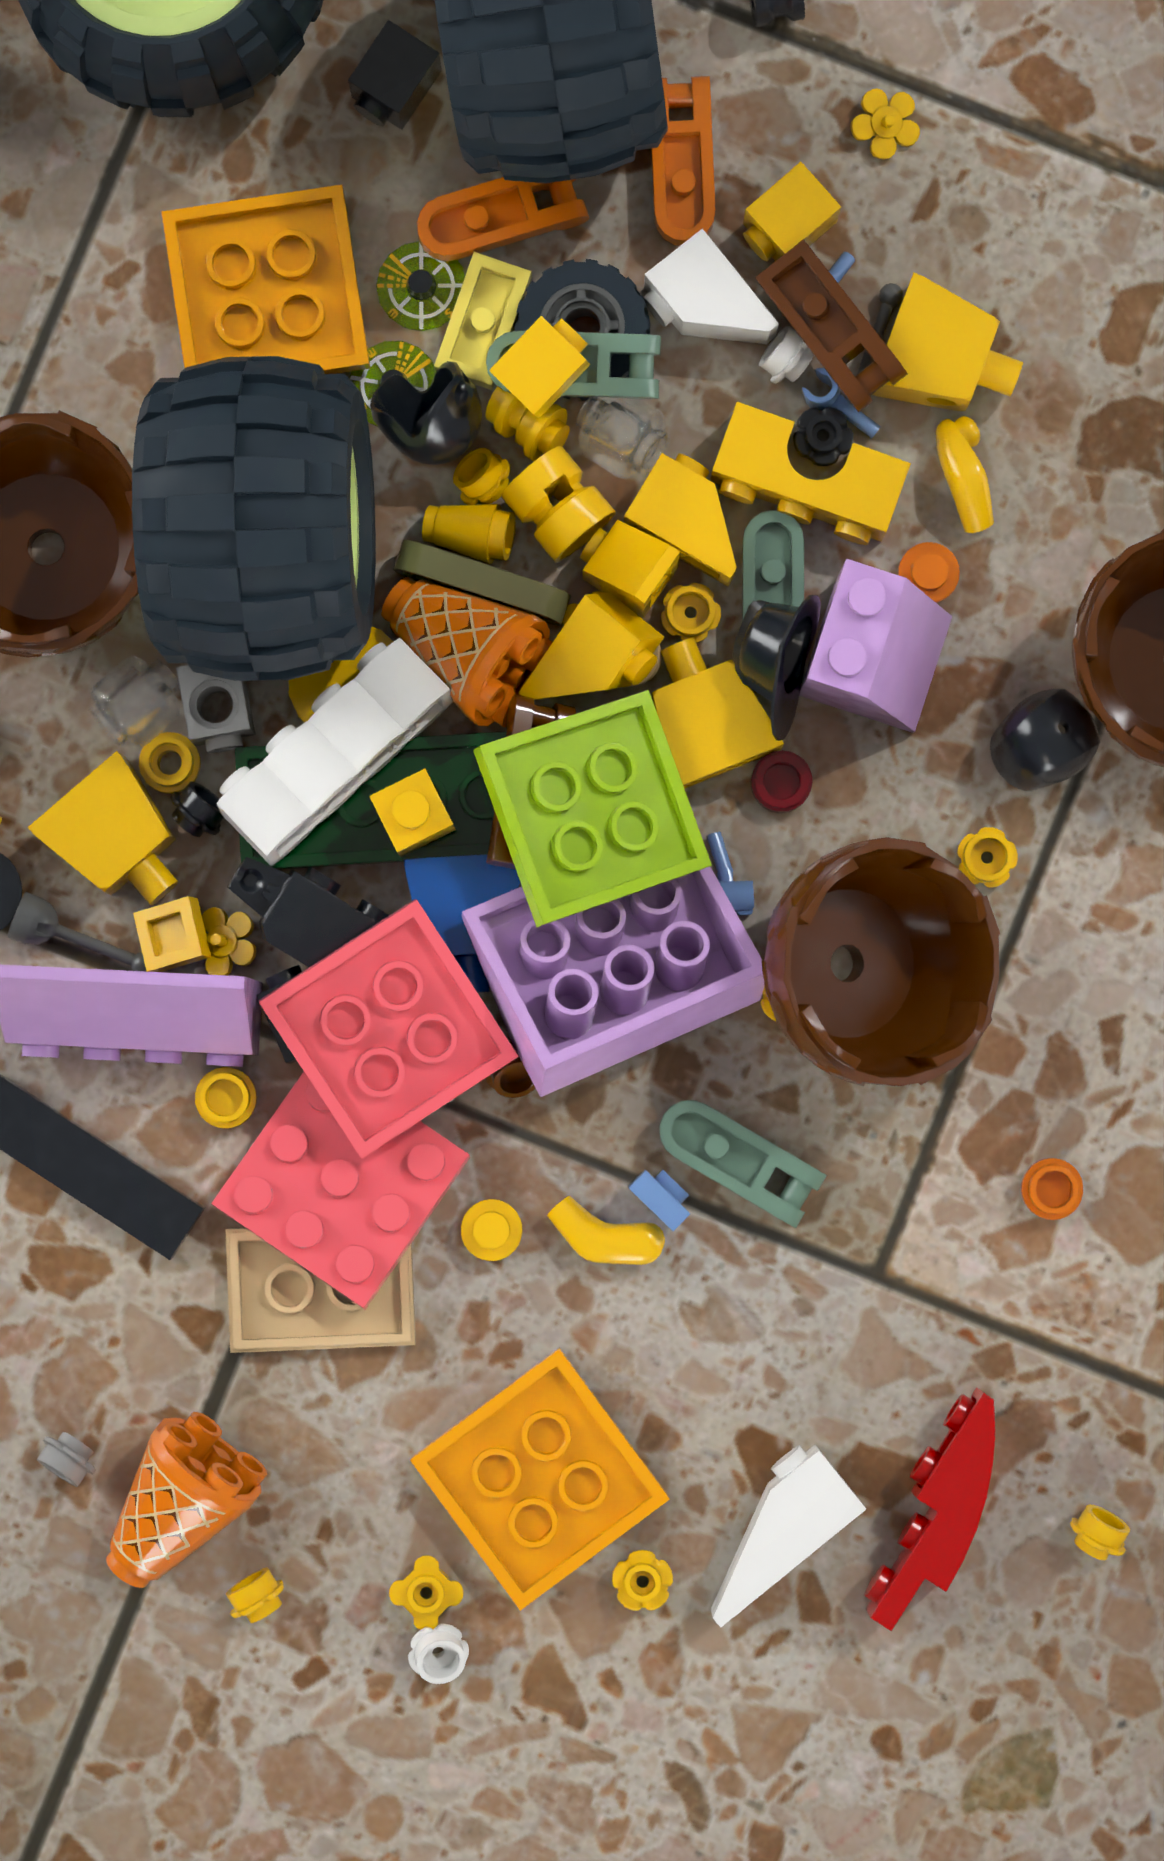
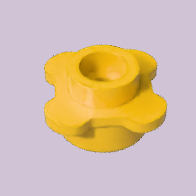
(426, 1574)

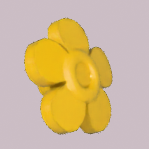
(885, 122)
(226, 942)

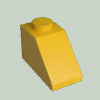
(686, 513)
(629, 565)
(596, 650)

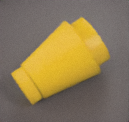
(471, 530)

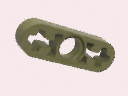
(482, 580)

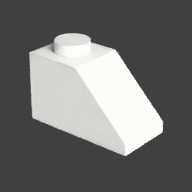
(706, 295)

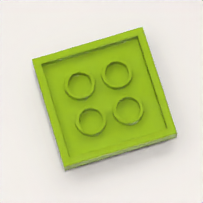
(592, 807)

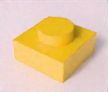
(172, 934)

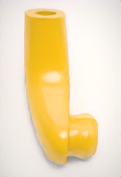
(965, 472)
(606, 1241)

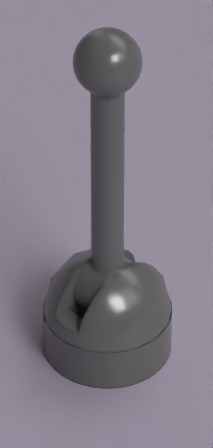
(38, 923)

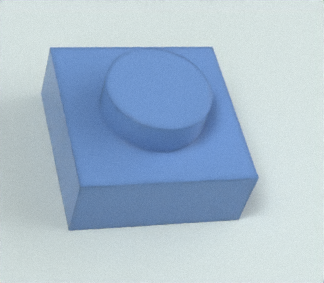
(662, 1197)

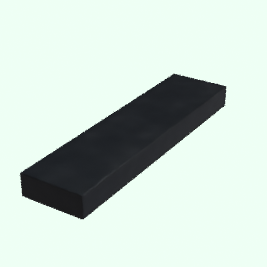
(94, 1171)

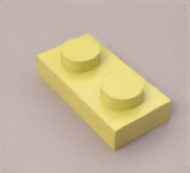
(482, 314)

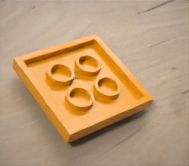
(268, 280)
(539, 1478)

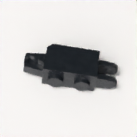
(301, 911)

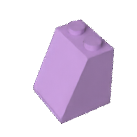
(876, 647)

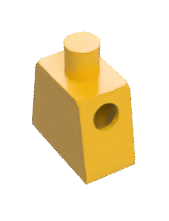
(945, 349)
(709, 716)
(111, 831)

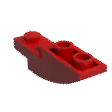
(955, 1488)

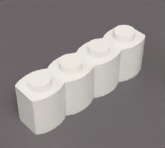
(333, 752)

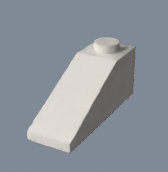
(792, 1520)

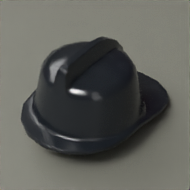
(773, 654)

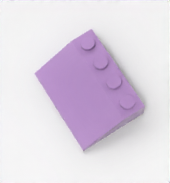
(614, 974)
(130, 1011)

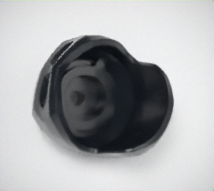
(430, 423)
(1031, 748)

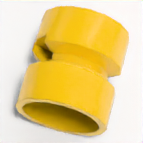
(570, 522)

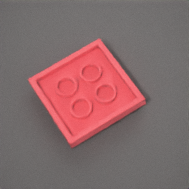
(388, 1028)
(329, 1207)

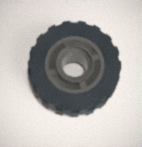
(587, 291)

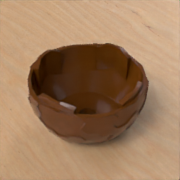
(74, 484)
(1122, 648)
(919, 968)

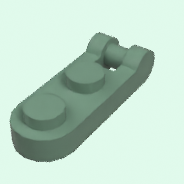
(597, 378)
(773, 560)
(737, 1158)

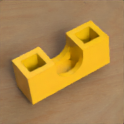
(757, 465)

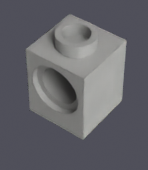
(216, 736)

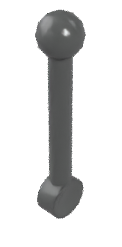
(890, 296)

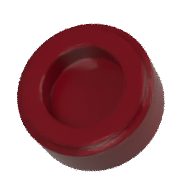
(781, 781)

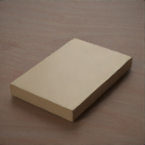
(287, 1308)

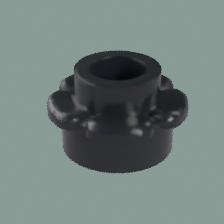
(823, 452)
(197, 810)

